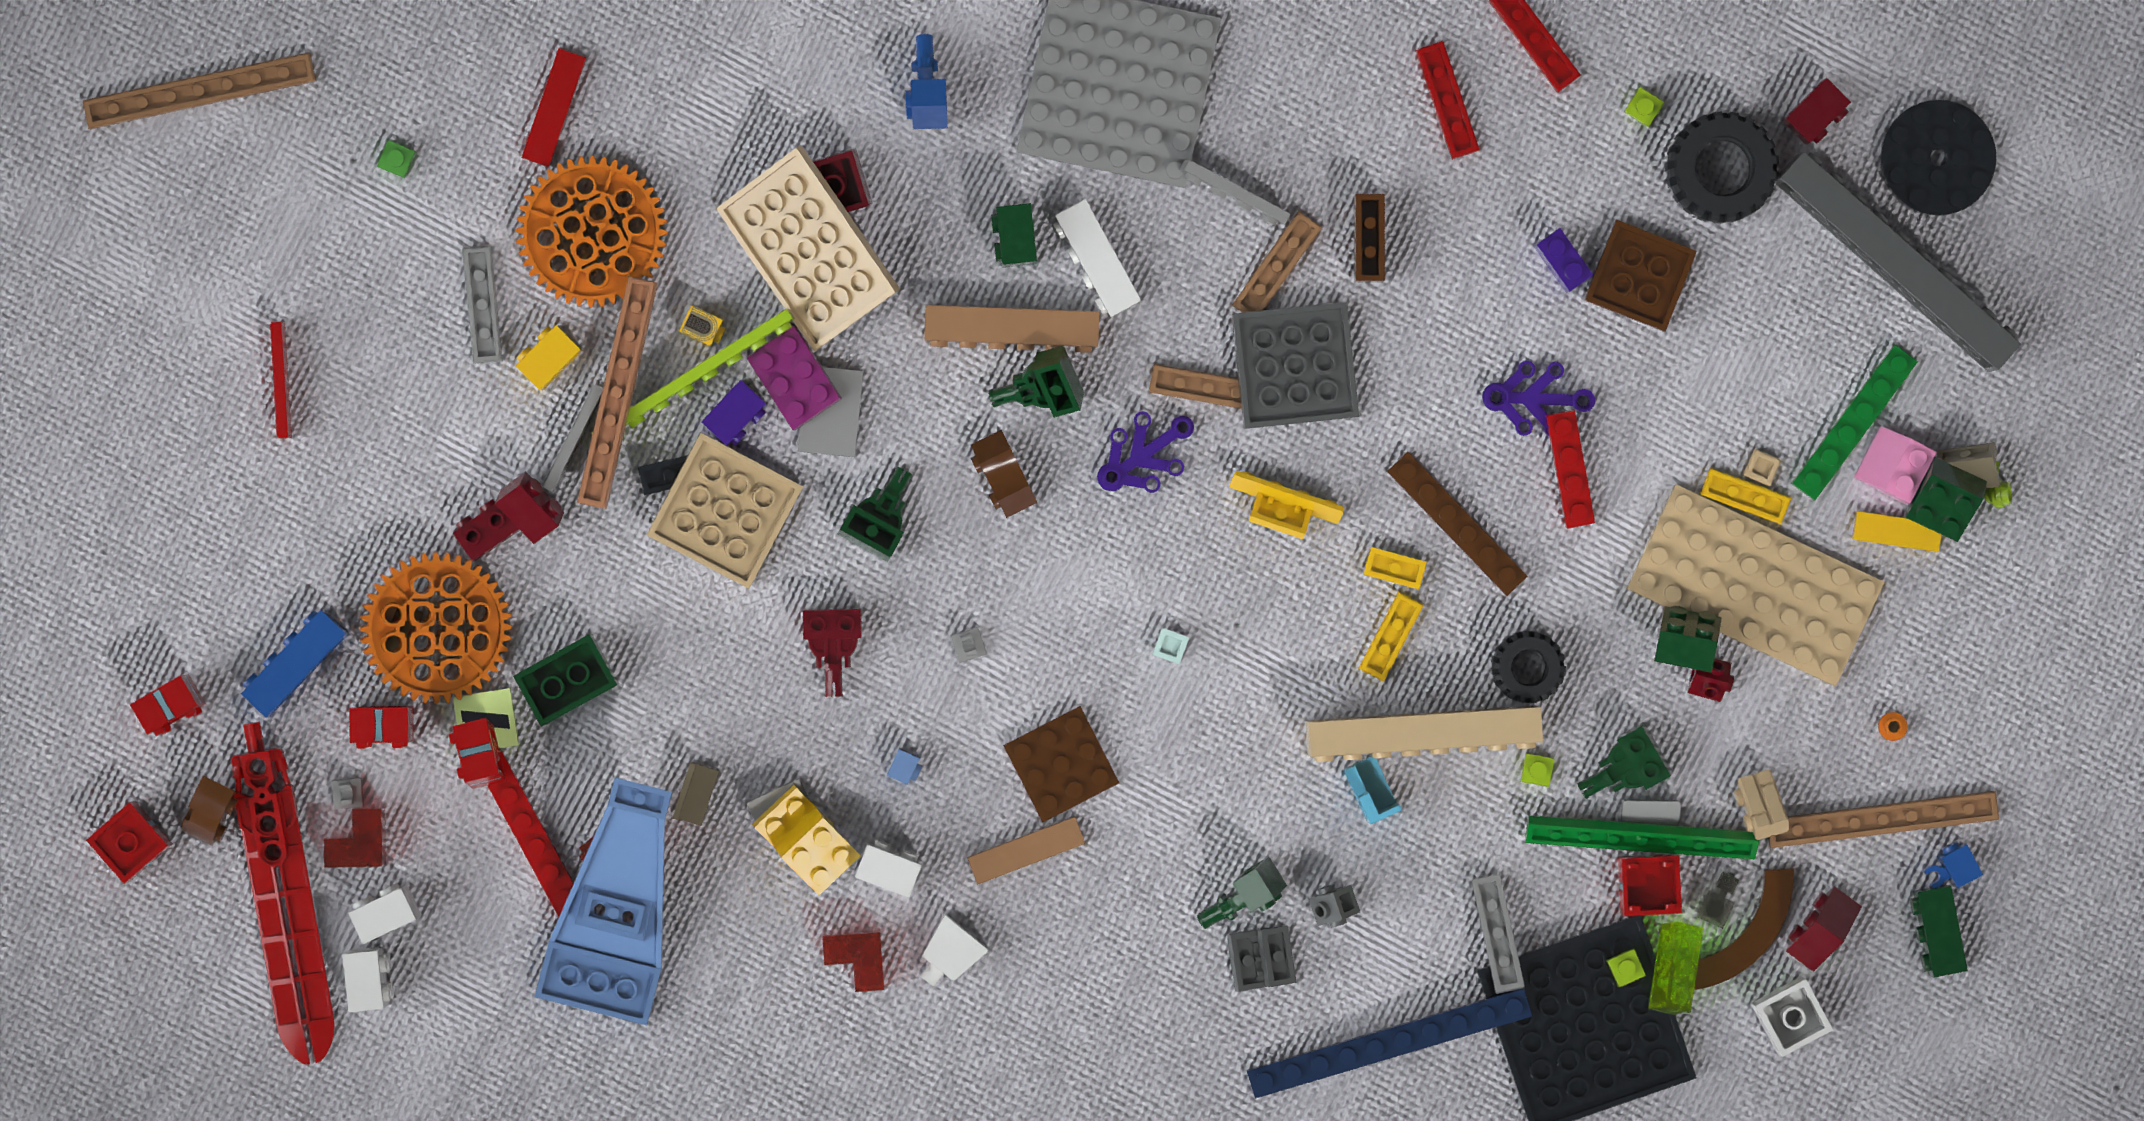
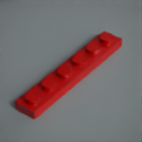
(532, 837)

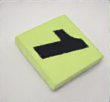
(496, 707)

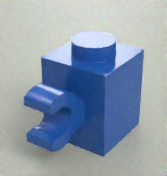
(1957, 866)

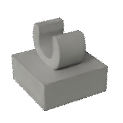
(968, 645)
(347, 793)

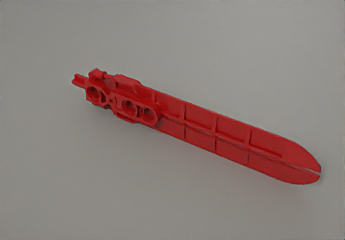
(268, 901)

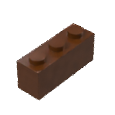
(1369, 238)

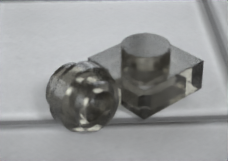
(1715, 906)

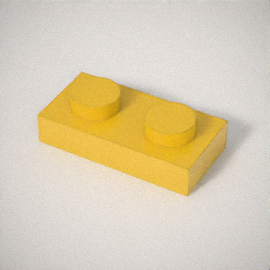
(1394, 568)

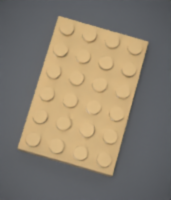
(808, 248)

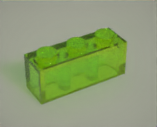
(1676, 968)

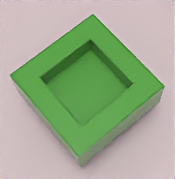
(396, 159)

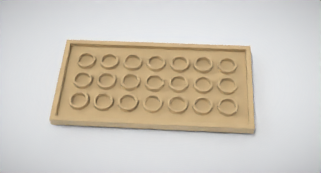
(1760, 583)

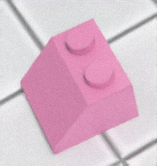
(1895, 465)

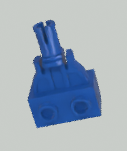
(927, 98)

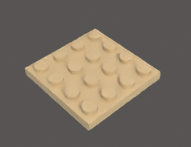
(724, 510)

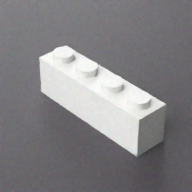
(1097, 259)

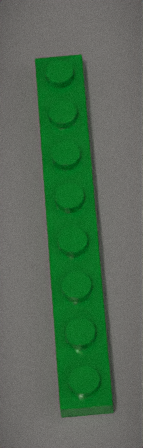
(1641, 837)

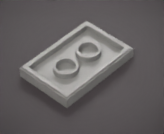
(837, 427)

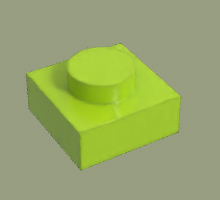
(1644, 107)
(1537, 770)
(1626, 967)

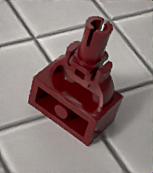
(832, 636)

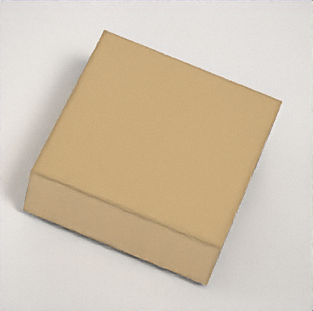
(1761, 467)

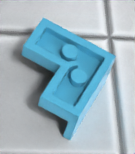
(1371, 790)

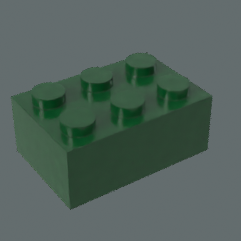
(566, 680)

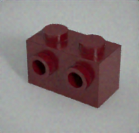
(1817, 111)
(529, 507)
(484, 531)

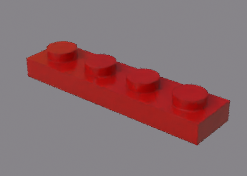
(1570, 469)

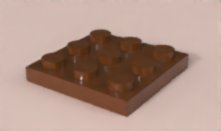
(1640, 275)
(1061, 764)

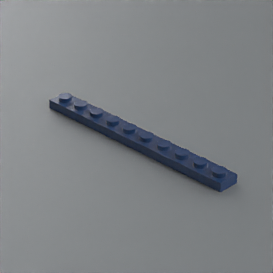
(1389, 1043)

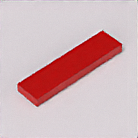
(1536, 42)
(1447, 100)
(554, 107)
(280, 380)

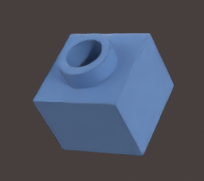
(905, 767)

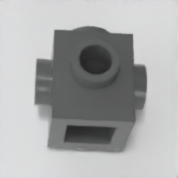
(1328, 906)

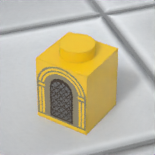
(703, 326)

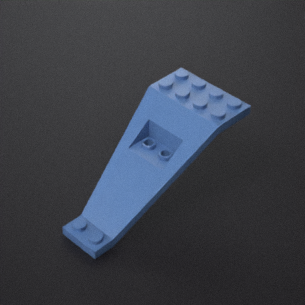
(602, 959)

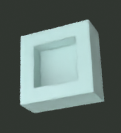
(1170, 646)

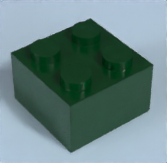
(1015, 235)
(1946, 499)
(1688, 638)

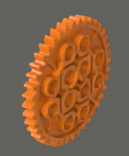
(543, 216)
(401, 663)

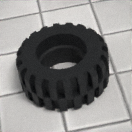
(1760, 157)

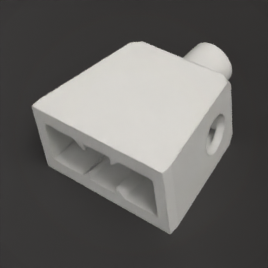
(951, 951)

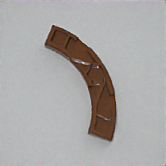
(1756, 936)

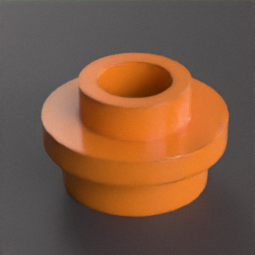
(1884, 723)

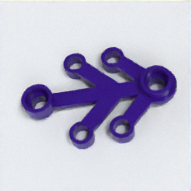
(1532, 398)
(1141, 456)

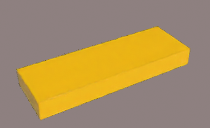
(1745, 496)
(1894, 532)
(1390, 636)

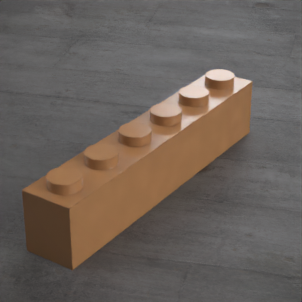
(1011, 326)

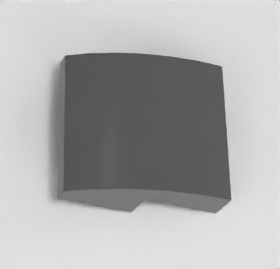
(1261, 958)

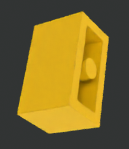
(547, 357)

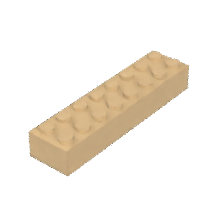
(1424, 732)

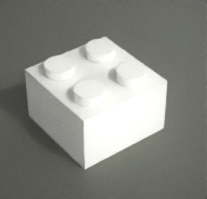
(889, 868)
(384, 914)
(367, 979)
(1791, 1016)

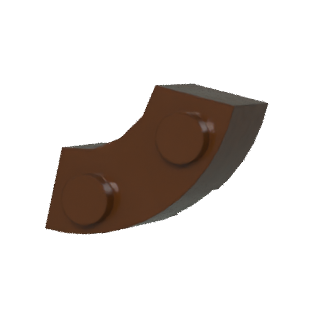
(1003, 473)
(209, 811)

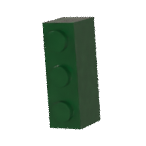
(1938, 931)

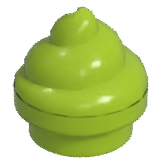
(1999, 495)

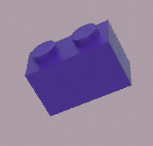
(1563, 260)
(735, 413)

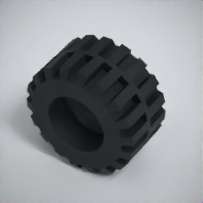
(1552, 674)

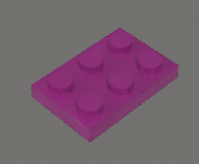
(794, 378)

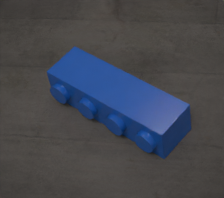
(294, 663)

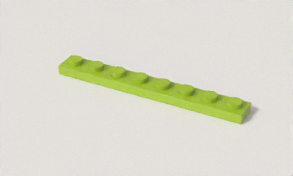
(708, 368)

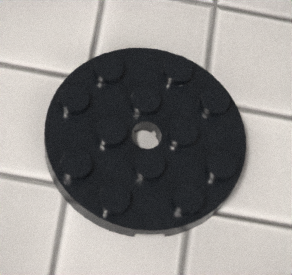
(1967, 150)

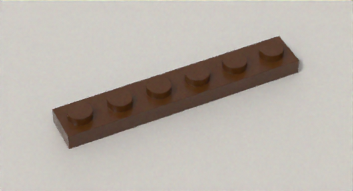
(1457, 523)

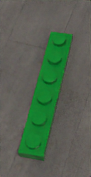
(1854, 422)

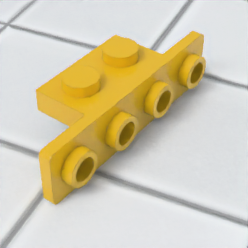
(1283, 507)

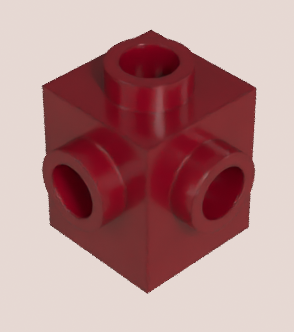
(1712, 684)

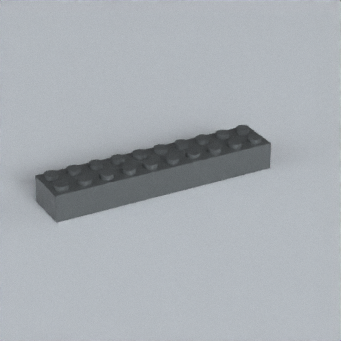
(1897, 262)

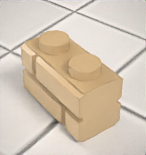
(1762, 805)

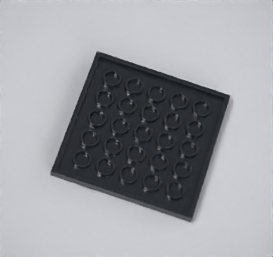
(1586, 1035)

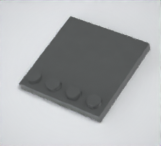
(1295, 365)

